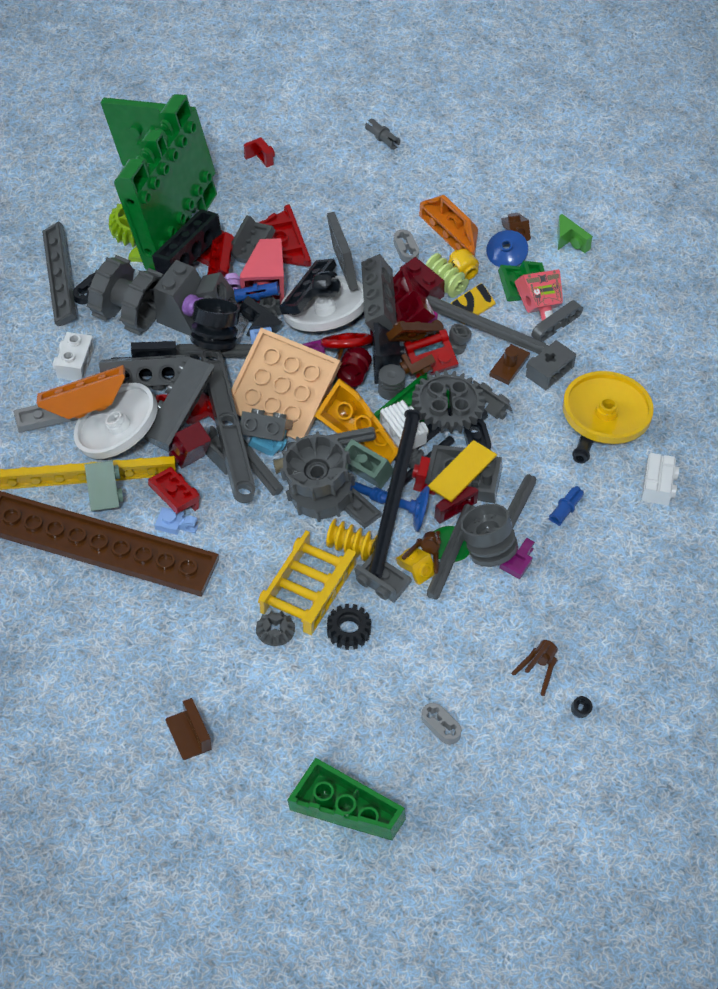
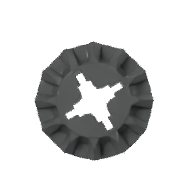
(275, 637)

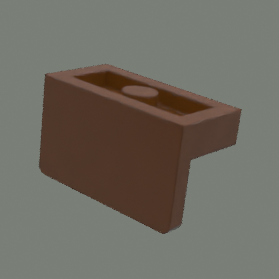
(189, 731)

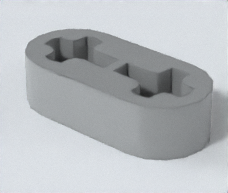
(410, 245)
(437, 727)

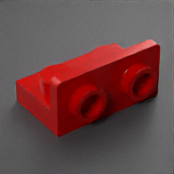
(220, 254)
(174, 490)

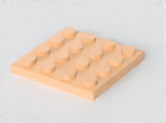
(284, 380)

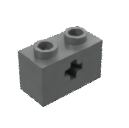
(550, 364)

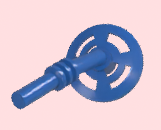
(415, 507)

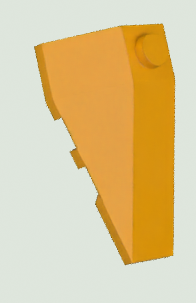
(347, 411)

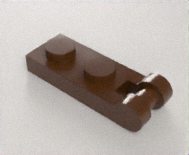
(413, 331)

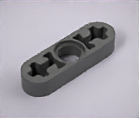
(556, 320)

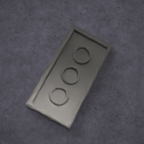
(342, 251)

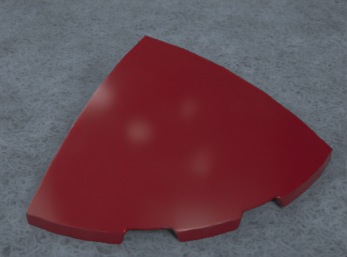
(410, 299)

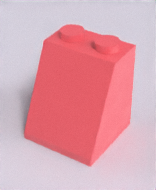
(265, 266)

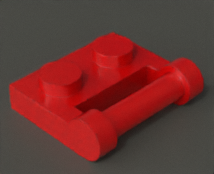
(444, 356)

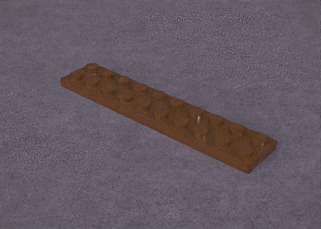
(106, 544)

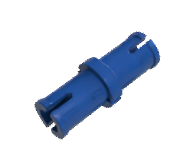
(271, 290)

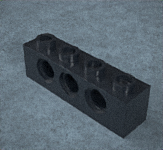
(188, 241)

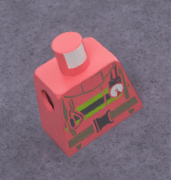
(540, 292)

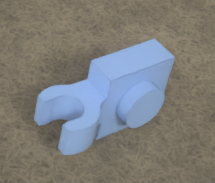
(171, 522)

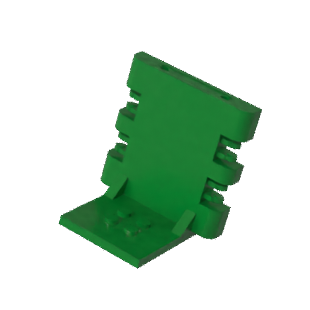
(164, 167)

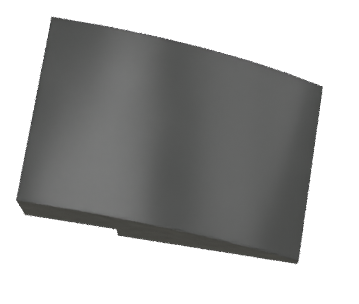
(486, 482)

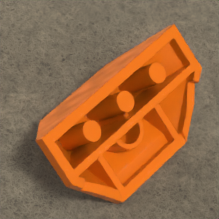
(449, 223)
(83, 395)

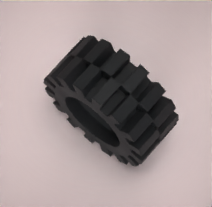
(345, 638)

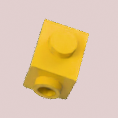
(419, 564)

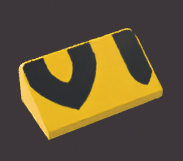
(475, 300)

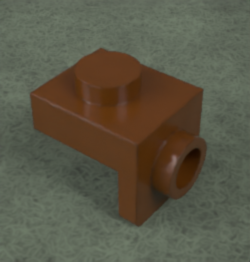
(517, 223)
(421, 367)

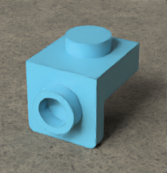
(267, 446)

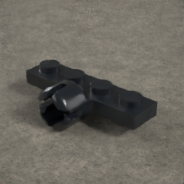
(315, 282)

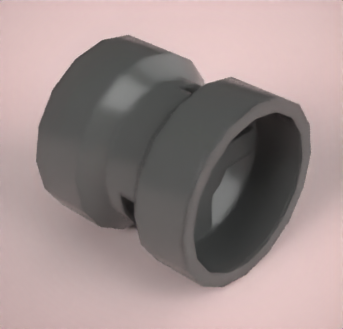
(458, 337)

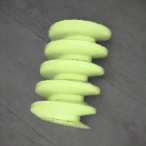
(454, 281)

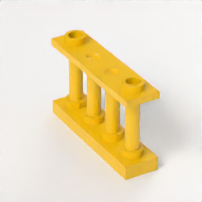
(321, 600)

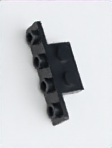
(149, 349)

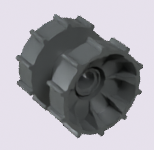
(116, 291)
(316, 457)

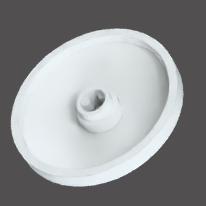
(329, 312)
(120, 425)

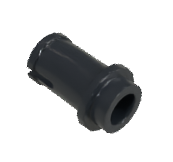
(581, 453)

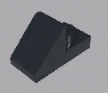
(258, 315)

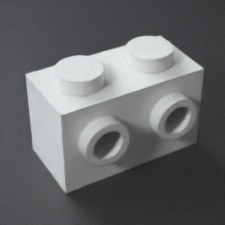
(73, 356)

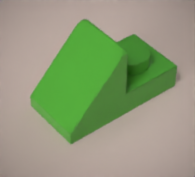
(571, 232)

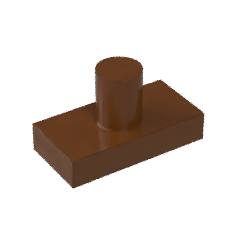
(509, 364)

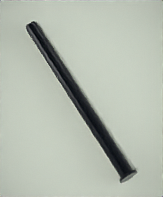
(394, 492)

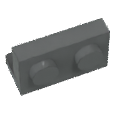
(248, 237)
(264, 426)
(389, 586)

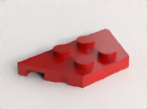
(293, 245)

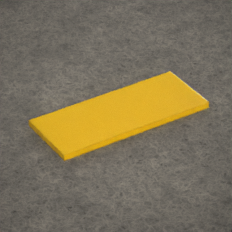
(462, 471)

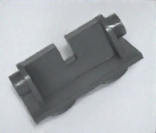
(497, 403)

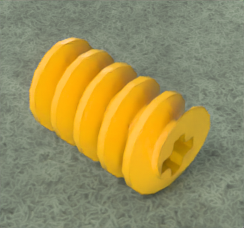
(348, 539)

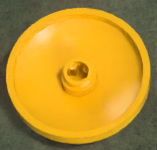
(608, 407)

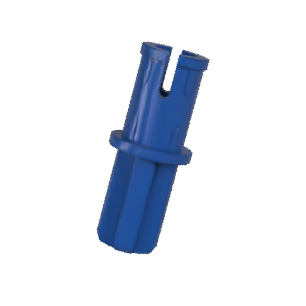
(566, 505)

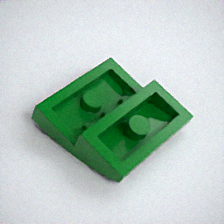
(509, 274)

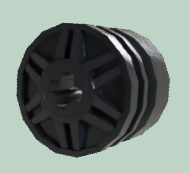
(215, 323)

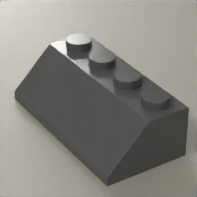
(180, 402)

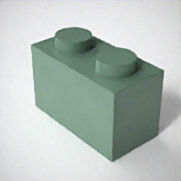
(368, 464)
(102, 485)

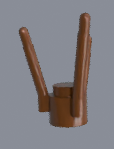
(429, 543)
(541, 655)

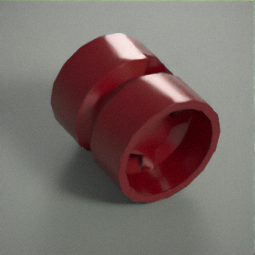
(354, 366)

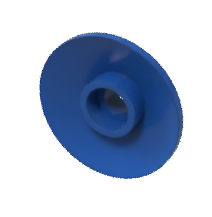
(511, 256)

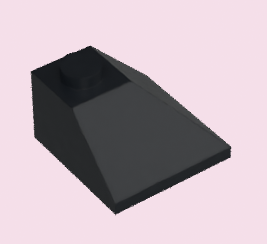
(384, 351)

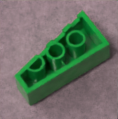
(345, 802)

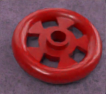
(346, 340)

